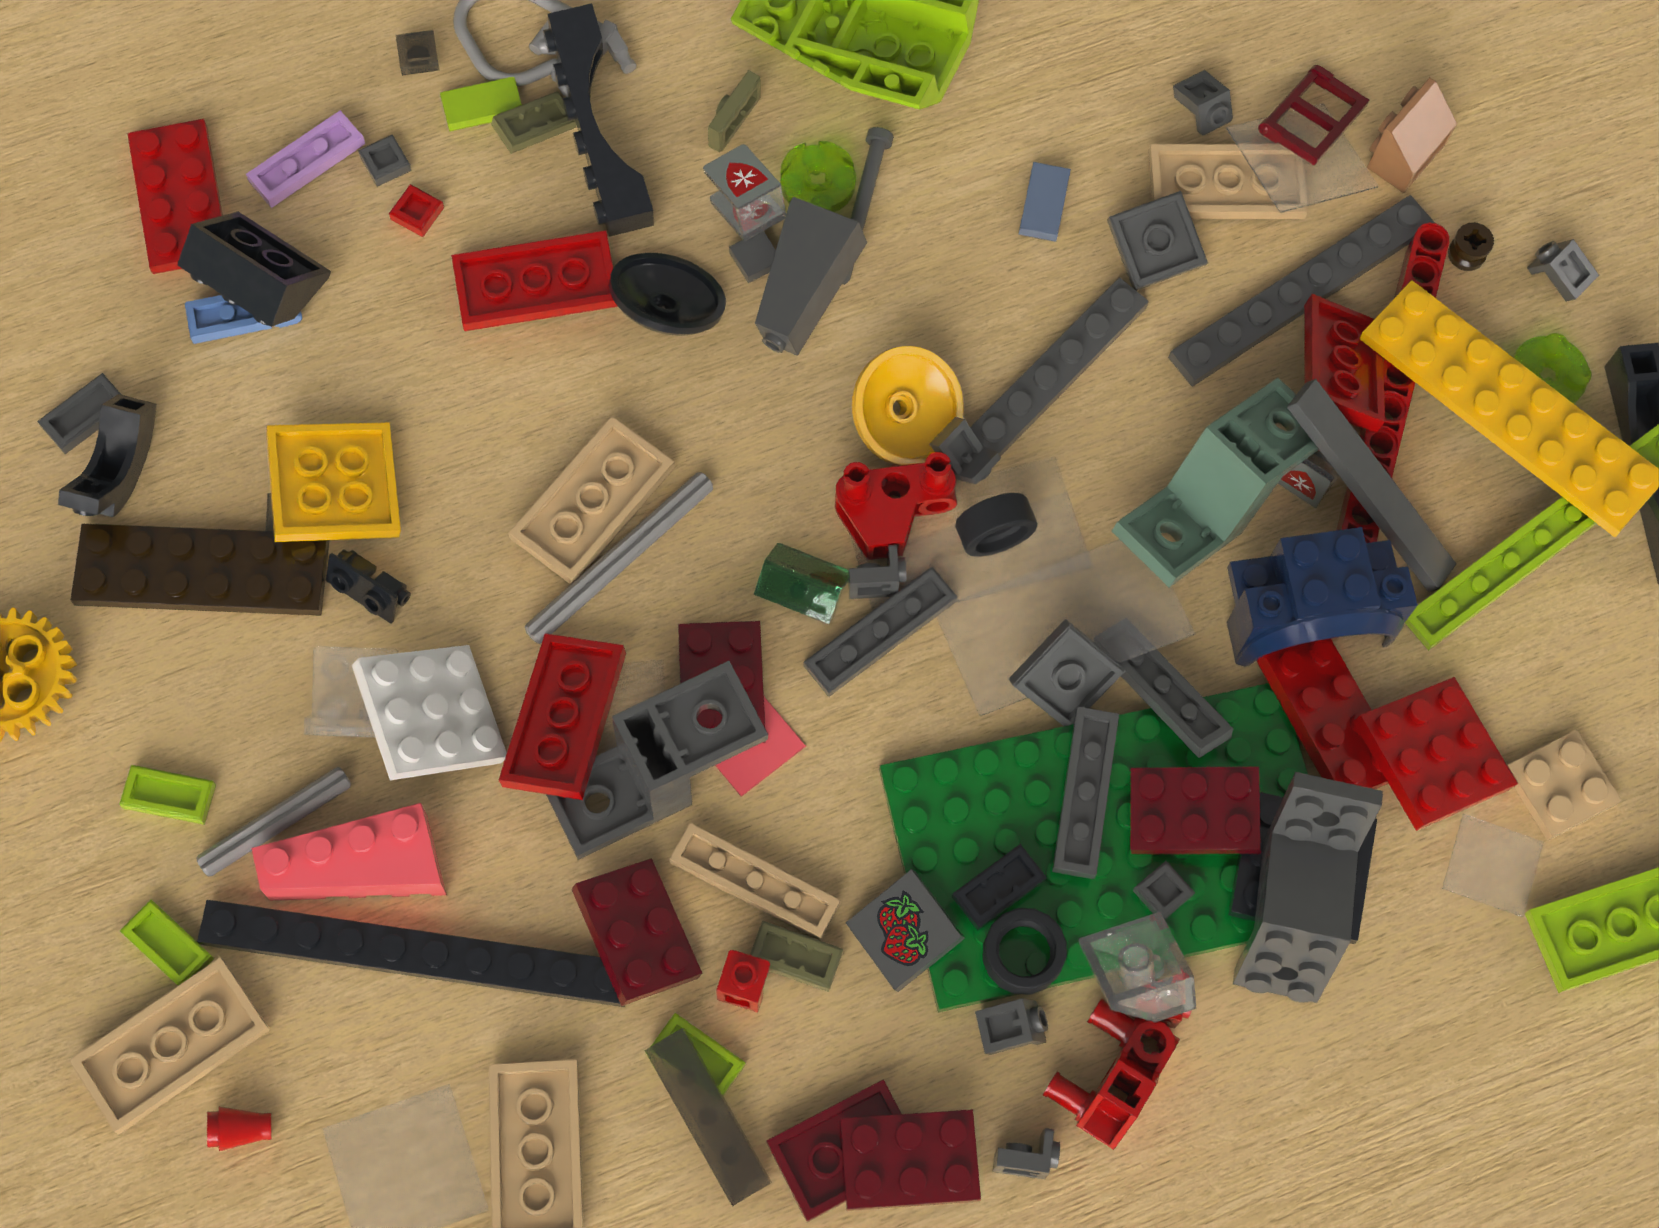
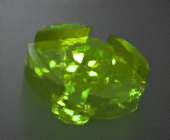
(814, 159)
(1560, 356)

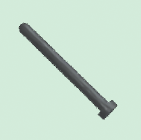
(879, 140)

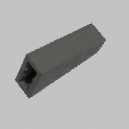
(806, 273)

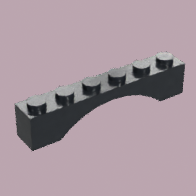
(620, 189)
(1635, 396)

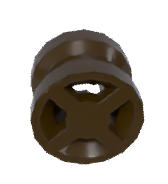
(1462, 252)

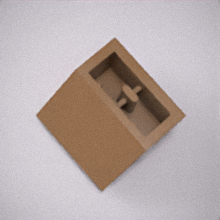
(1412, 136)

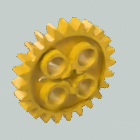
(43, 674)

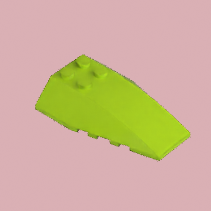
(870, 46)

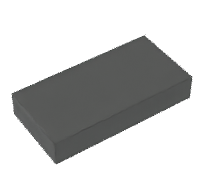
(79, 414)

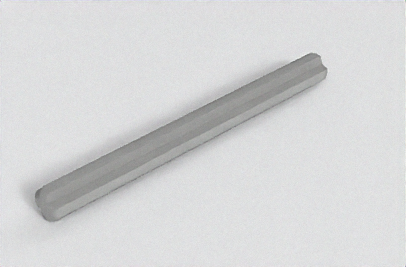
(619, 557)

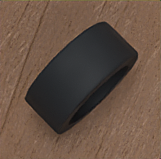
(996, 524)
(1024, 918)

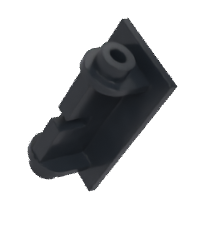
(352, 575)

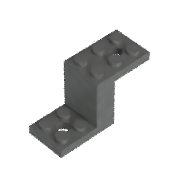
(657, 755)
(1307, 887)

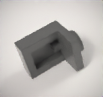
(967, 455)

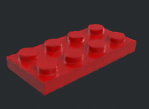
(173, 187)
(533, 280)
(1344, 363)
(1321, 706)
(563, 716)

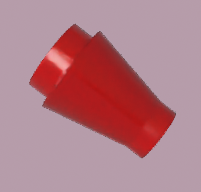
(236, 1127)

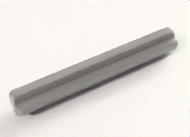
(273, 821)

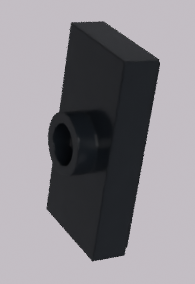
(999, 887)

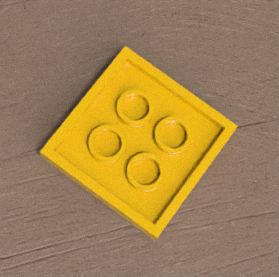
(332, 481)

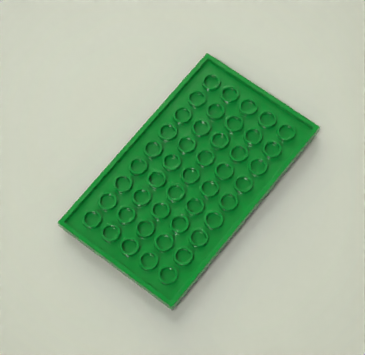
(981, 801)

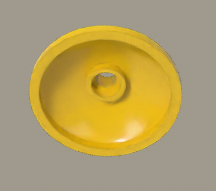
(927, 401)

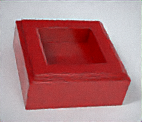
(416, 210)

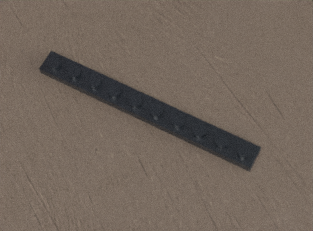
(406, 952)

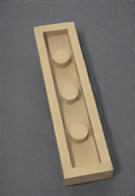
(755, 881)

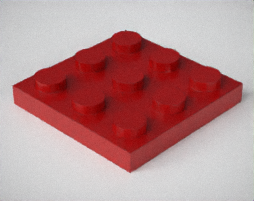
(1435, 753)

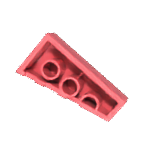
(355, 859)

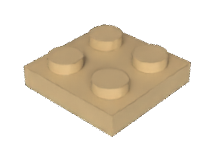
(1563, 785)

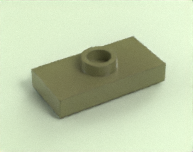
(733, 111)
(532, 122)
(797, 955)

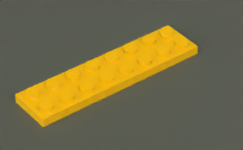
(1513, 408)

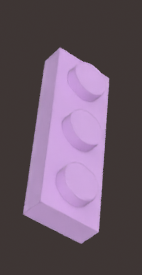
(305, 159)

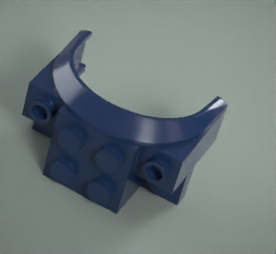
(1317, 591)

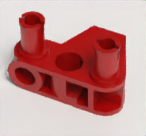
(879, 520)
(1131, 1072)

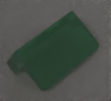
(801, 582)

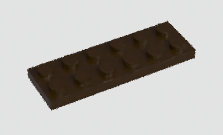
(198, 570)

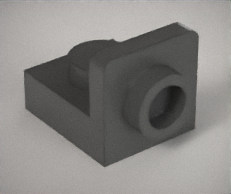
(1205, 99)
(1565, 267)
(874, 581)
(1011, 1025)
(1020, 1161)

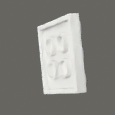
(429, 711)

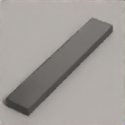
(1371, 485)

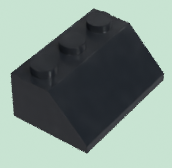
(251, 267)

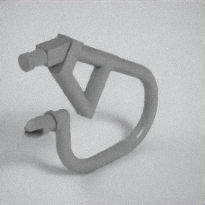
(610, 38)

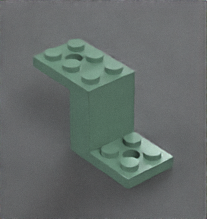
(1218, 485)

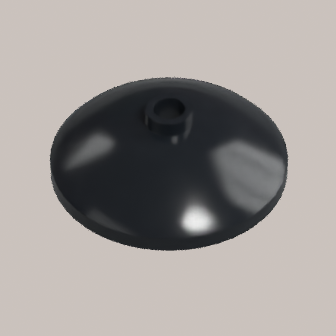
(667, 294)

